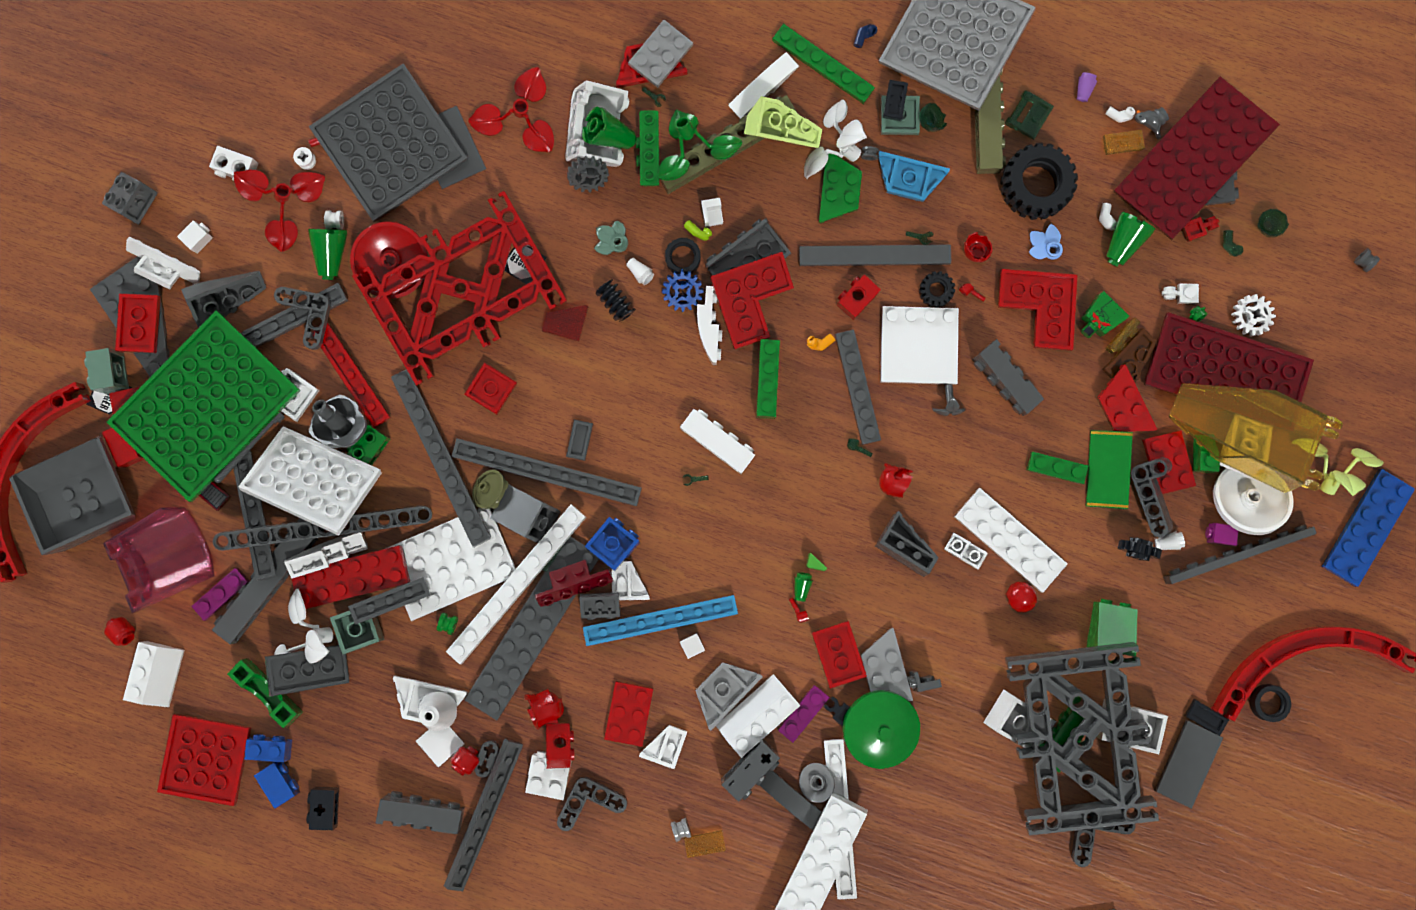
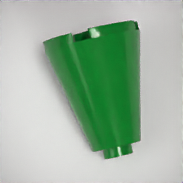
(607, 130)
(1127, 238)
(327, 250)

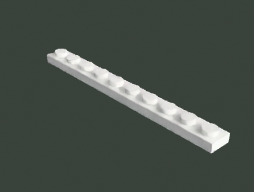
(516, 584)

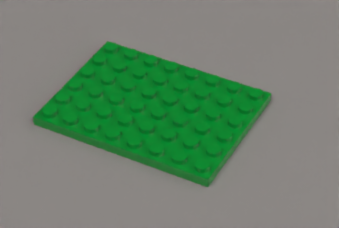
(203, 406)

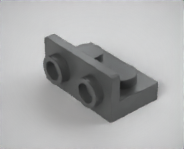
(599, 605)
(923, 683)

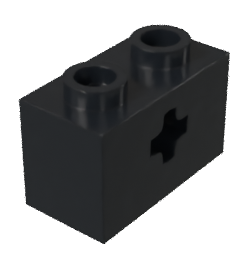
(329, 799)

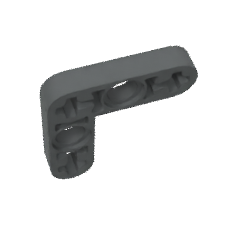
(314, 312)
(582, 796)
(1091, 832)

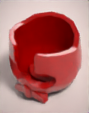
(894, 480)

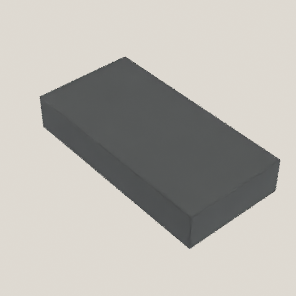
(579, 440)

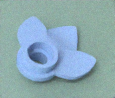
(1044, 241)

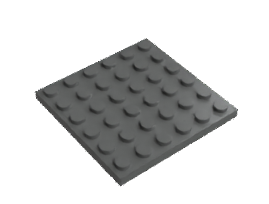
(388, 142)

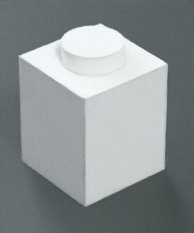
(195, 236)

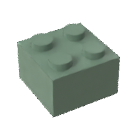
(106, 371)
(354, 637)

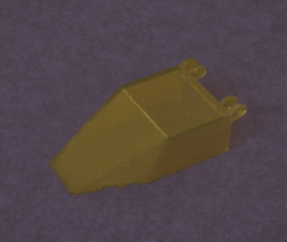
(1256, 432)

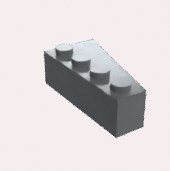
(1007, 378)

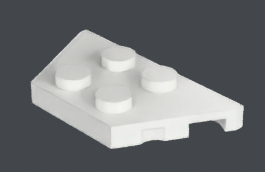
(413, 691)

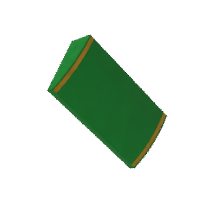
(1109, 469)

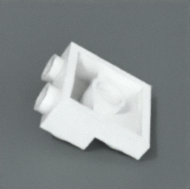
(302, 400)
(544, 781)

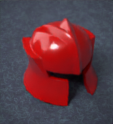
(545, 708)

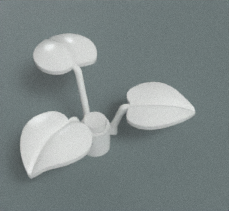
(851, 134)
(315, 638)

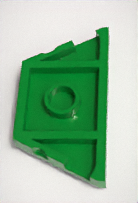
(839, 189)

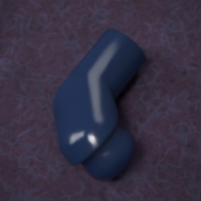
(864, 33)

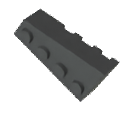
(420, 813)

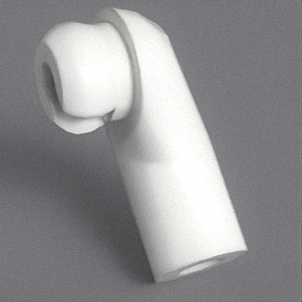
(1105, 217)

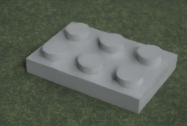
(660, 53)

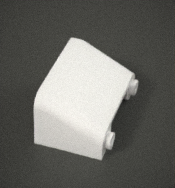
(583, 100)

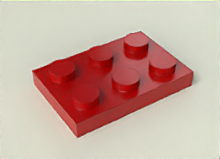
(137, 323)
(1174, 448)
(839, 654)
(628, 713)

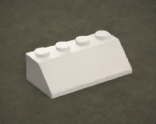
(757, 715)

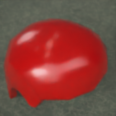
(977, 248)
(1021, 597)

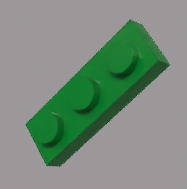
(1057, 468)

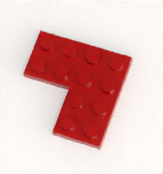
(740, 292)
(1052, 299)

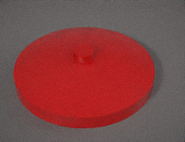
(384, 249)

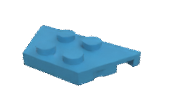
(909, 176)

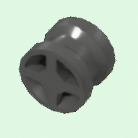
(1366, 260)

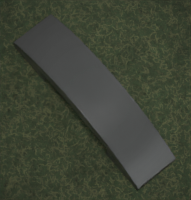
(791, 799)

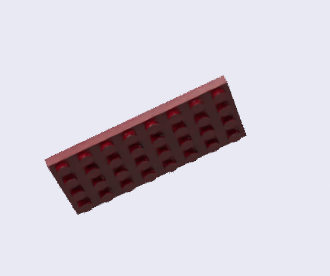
(1196, 158)
(1210, 356)

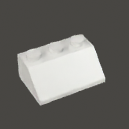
(153, 674)

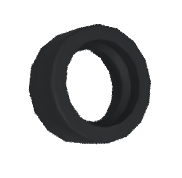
(683, 242)
(1285, 705)

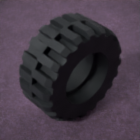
(1050, 160)

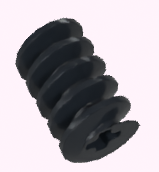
(614, 301)

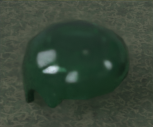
(932, 118)
(1272, 223)

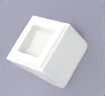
(692, 645)

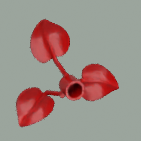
(531, 87)
(253, 184)

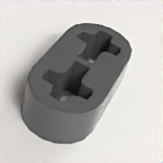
(490, 760)

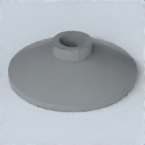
(810, 782)

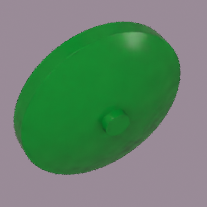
(881, 729)

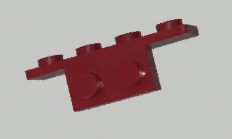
(572, 581)

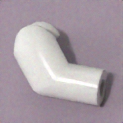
(1121, 116)

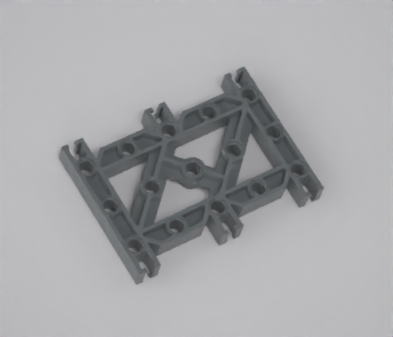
(1116, 717)

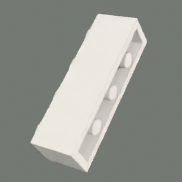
(717, 441)

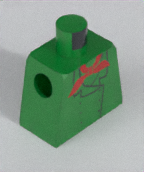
(1102, 316)

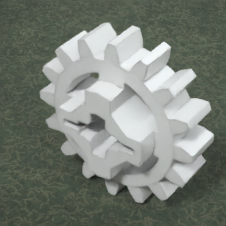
(1261, 312)

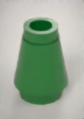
(802, 585)

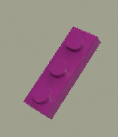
(220, 594)
(801, 717)

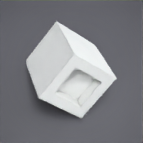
(712, 212)

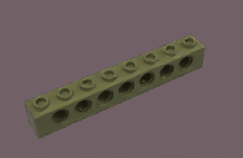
(706, 162)

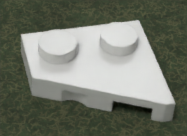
(628, 583)

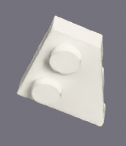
(665, 747)

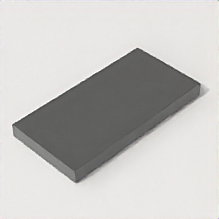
(294, 673)
(1188, 764)

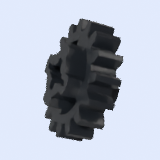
(1139, 549)

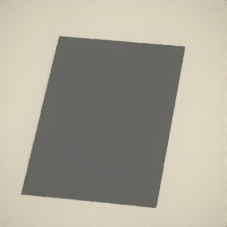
(459, 130)

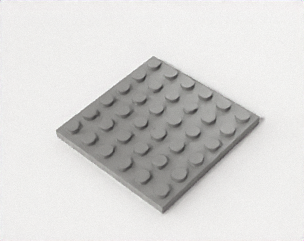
(957, 44)

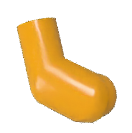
(820, 344)

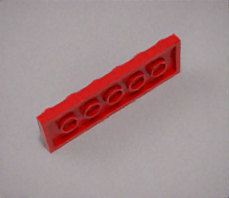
(353, 577)

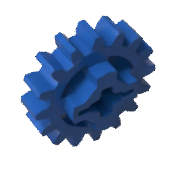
(688, 296)

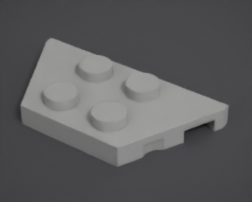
(885, 666)
(724, 690)

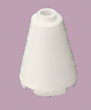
(437, 711)

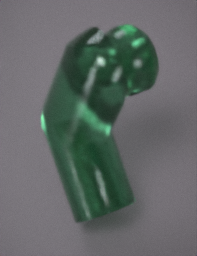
(1229, 245)

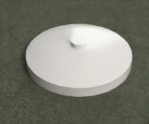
(1250, 504)

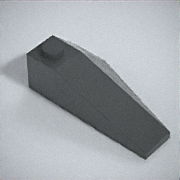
(222, 295)

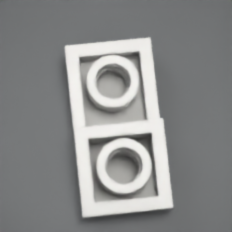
(966, 551)

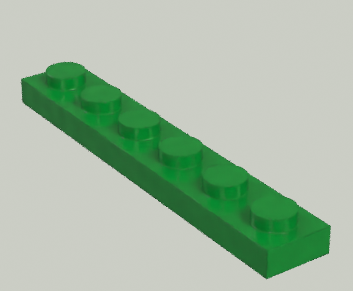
(823, 64)

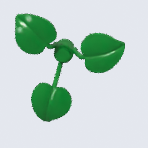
(684, 127)

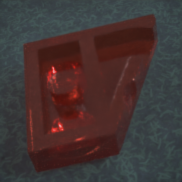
(566, 322)

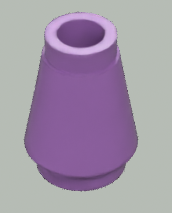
(1085, 86)

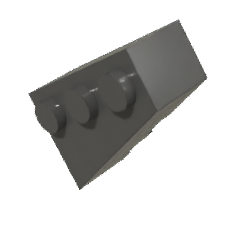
(906, 546)

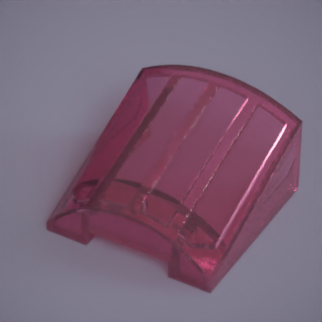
(160, 556)

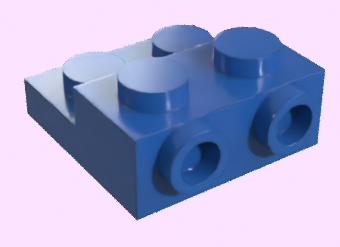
(612, 543)

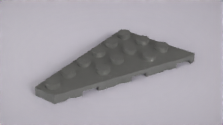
(128, 282)

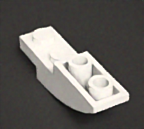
(709, 332)

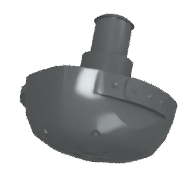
(337, 422)

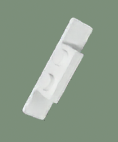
(159, 266)

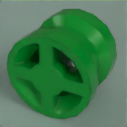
(447, 623)

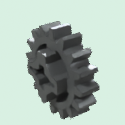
(587, 174)

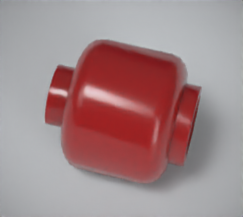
(119, 631)
(465, 760)

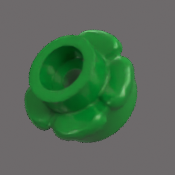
(1198, 313)

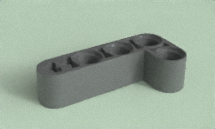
(1156, 498)

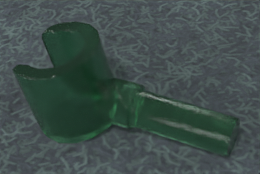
(654, 96)
(922, 237)
(853, 445)
(695, 479)

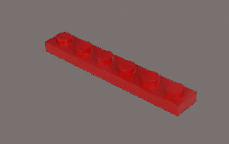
(353, 378)

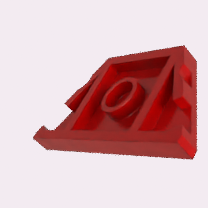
(630, 77)
(1124, 404)

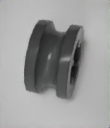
(869, 153)

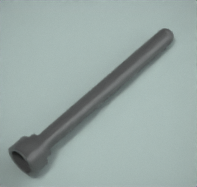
(225, 471)

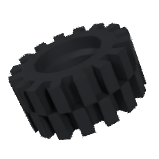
(937, 278)

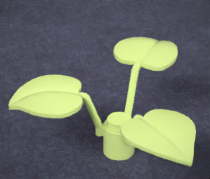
(1350, 482)

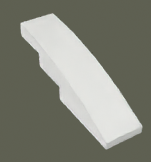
(764, 84)
(325, 553)

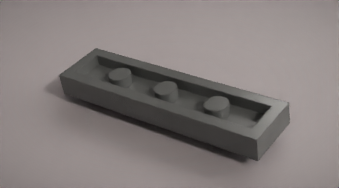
(389, 601)

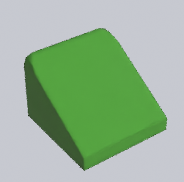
(814, 563)

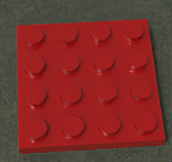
(204, 760)

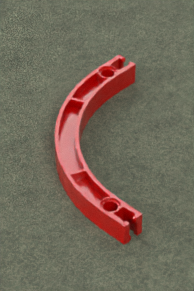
(12, 447)
(1286, 646)

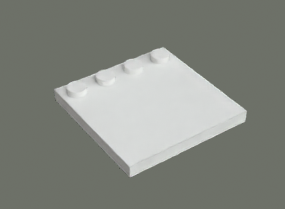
(919, 345)

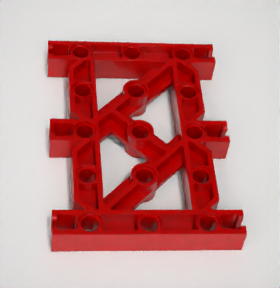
(438, 282)

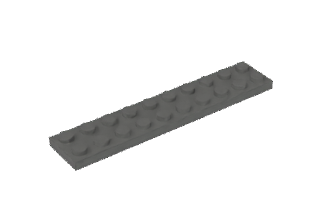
(525, 639)

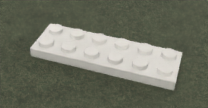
(1010, 540)

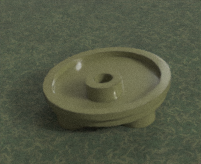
(489, 489)

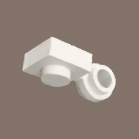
(1185, 293)

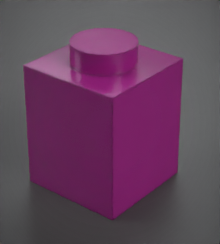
(1221, 534)

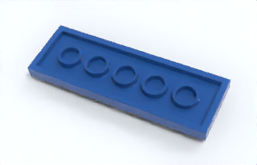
(1368, 527)

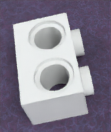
(235, 162)

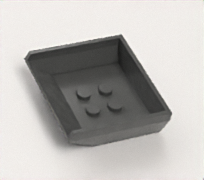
(72, 497)

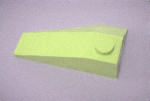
(778, 122)

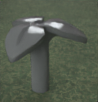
(952, 404)

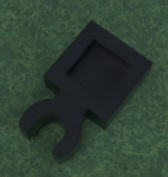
(840, 711)

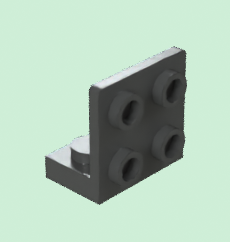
(129, 197)

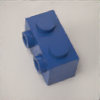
(268, 749)

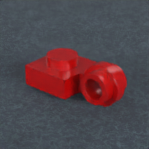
(1196, 229)

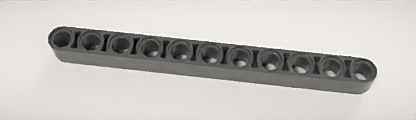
(315, 532)

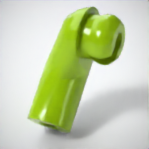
(695, 231)

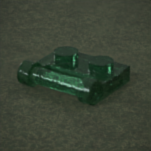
(1035, 117)

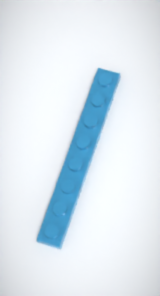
(660, 620)

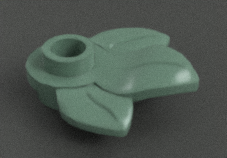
(609, 236)

